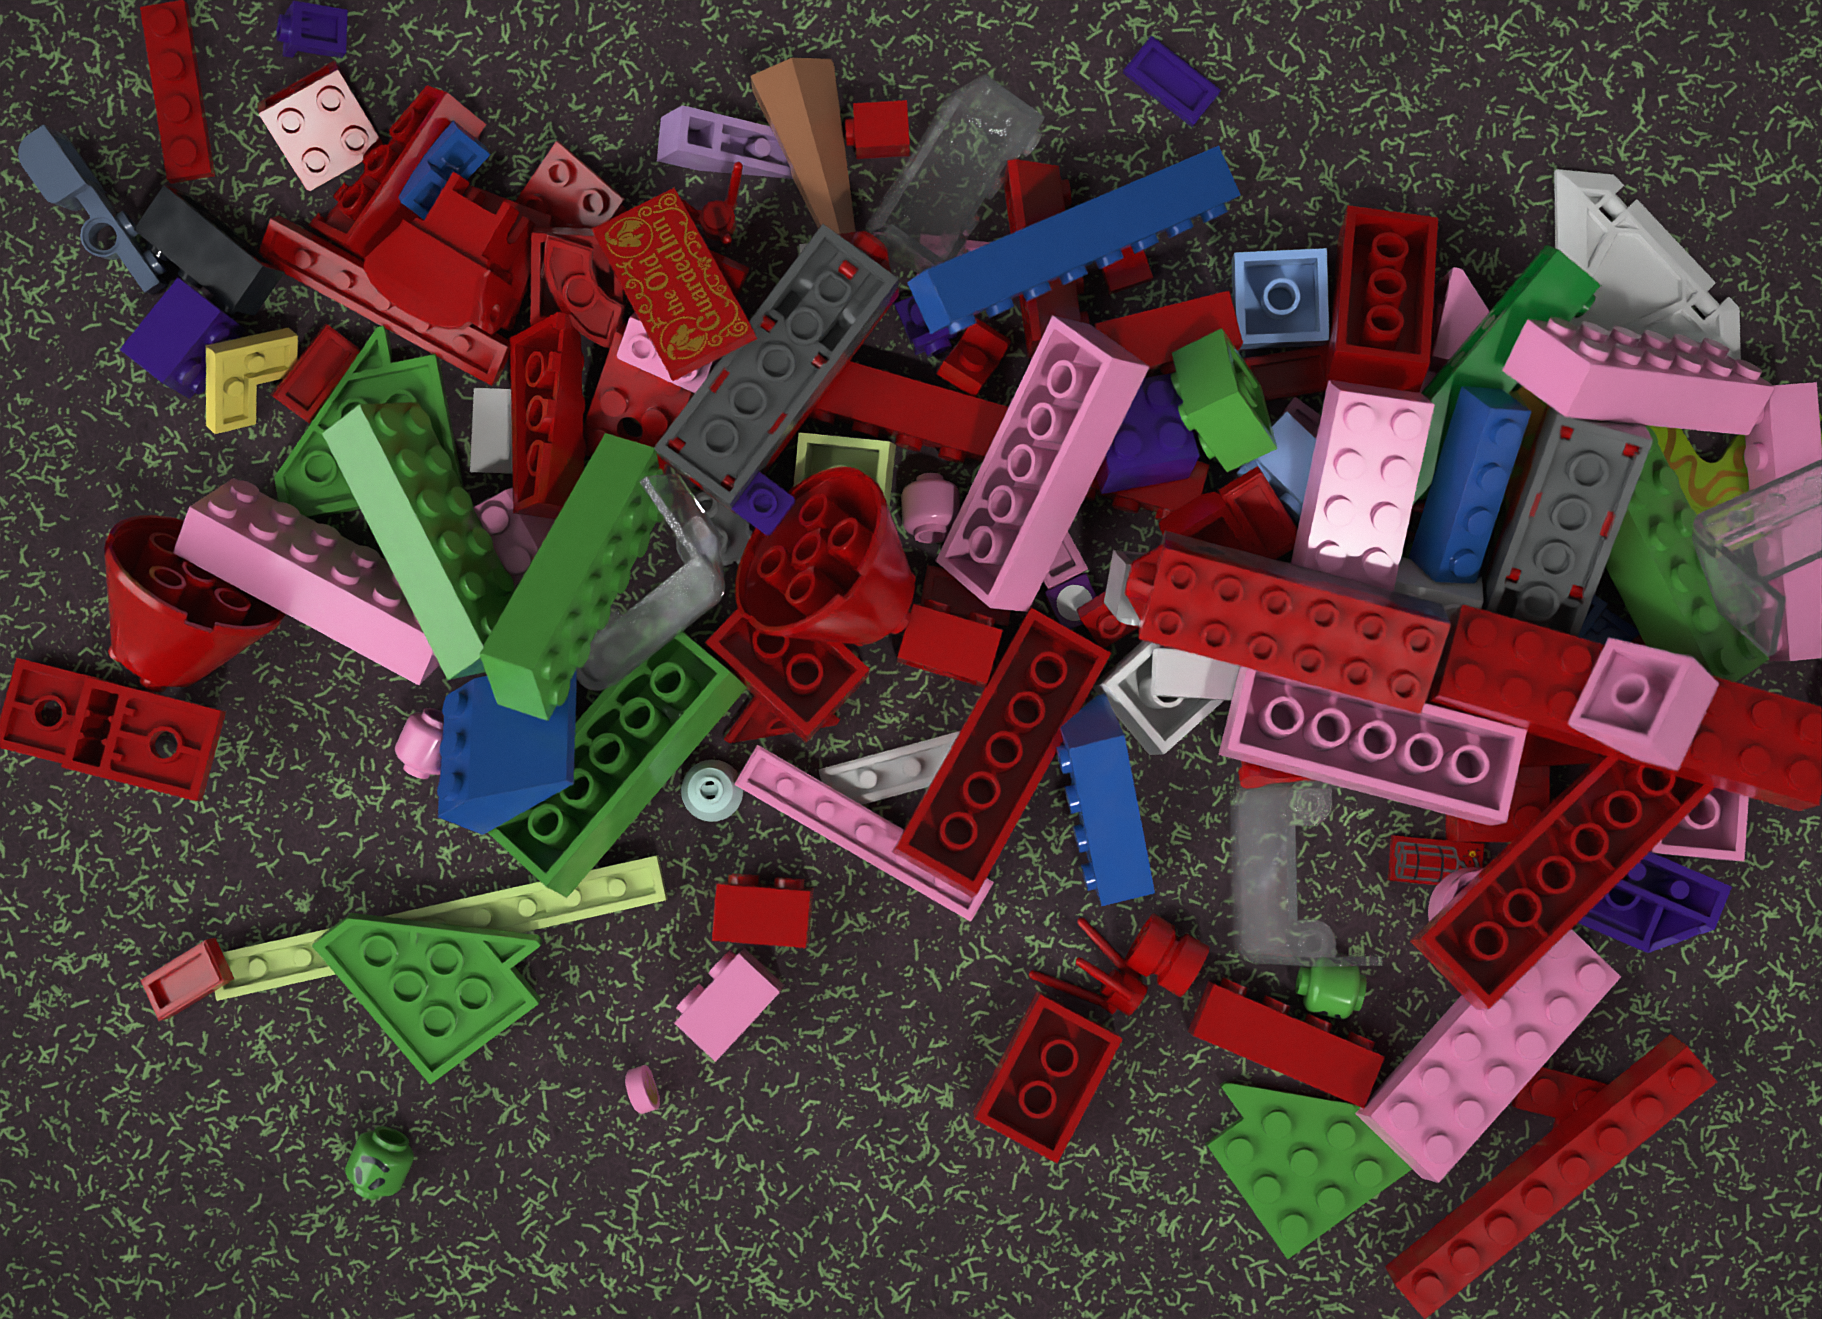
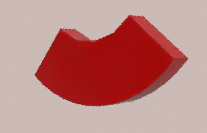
(578, 291)

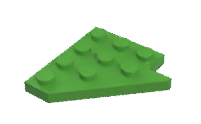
(311, 474)
(432, 983)
(1301, 1161)

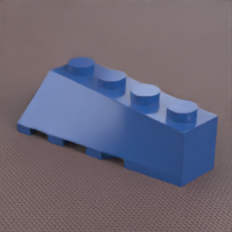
(1469, 486)
(1106, 804)

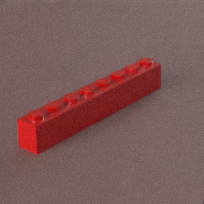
(1549, 1175)

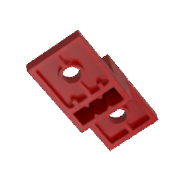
(639, 394)
(110, 729)

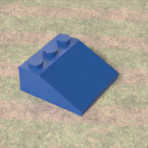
(501, 758)

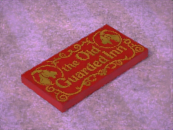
(674, 284)

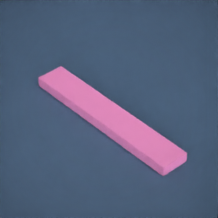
(846, 825)

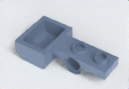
(70, 183)

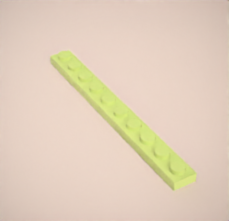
(510, 909)

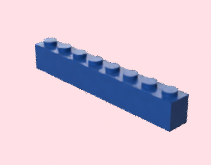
(1073, 239)

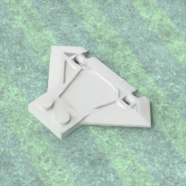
(1640, 266)

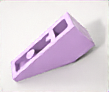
(717, 142)

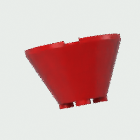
(829, 565)
(170, 615)

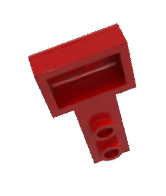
(1203, 519)

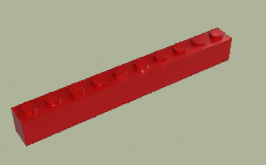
(960, 429)

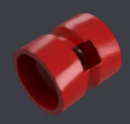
(1168, 956)

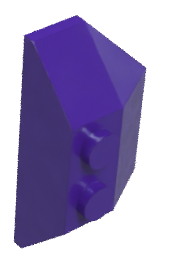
(1658, 905)

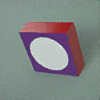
(1067, 598)

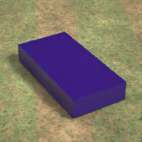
(1171, 81)

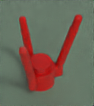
(718, 216)
(1121, 990)

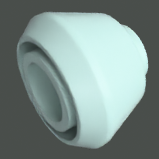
(695, 791)

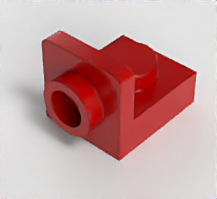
(974, 358)

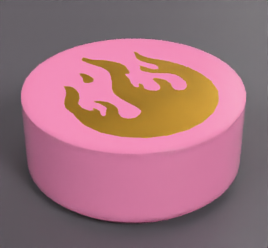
(642, 1089)

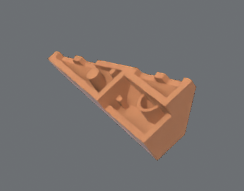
(805, 118)

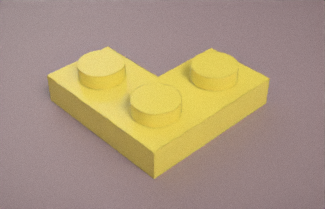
(237, 368)

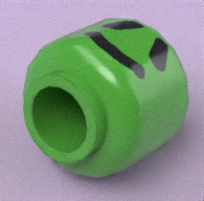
(1331, 990)
(379, 1162)

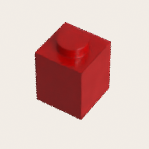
(879, 129)

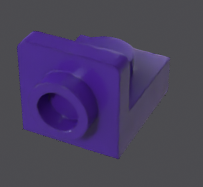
(313, 30)
(918, 332)
(764, 504)

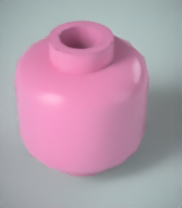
(930, 508)
(420, 743)

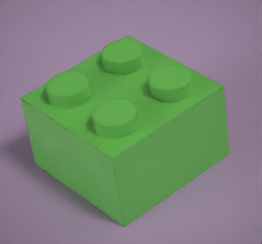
(1222, 401)

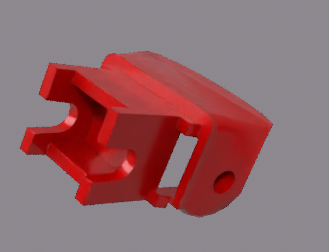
(452, 262)

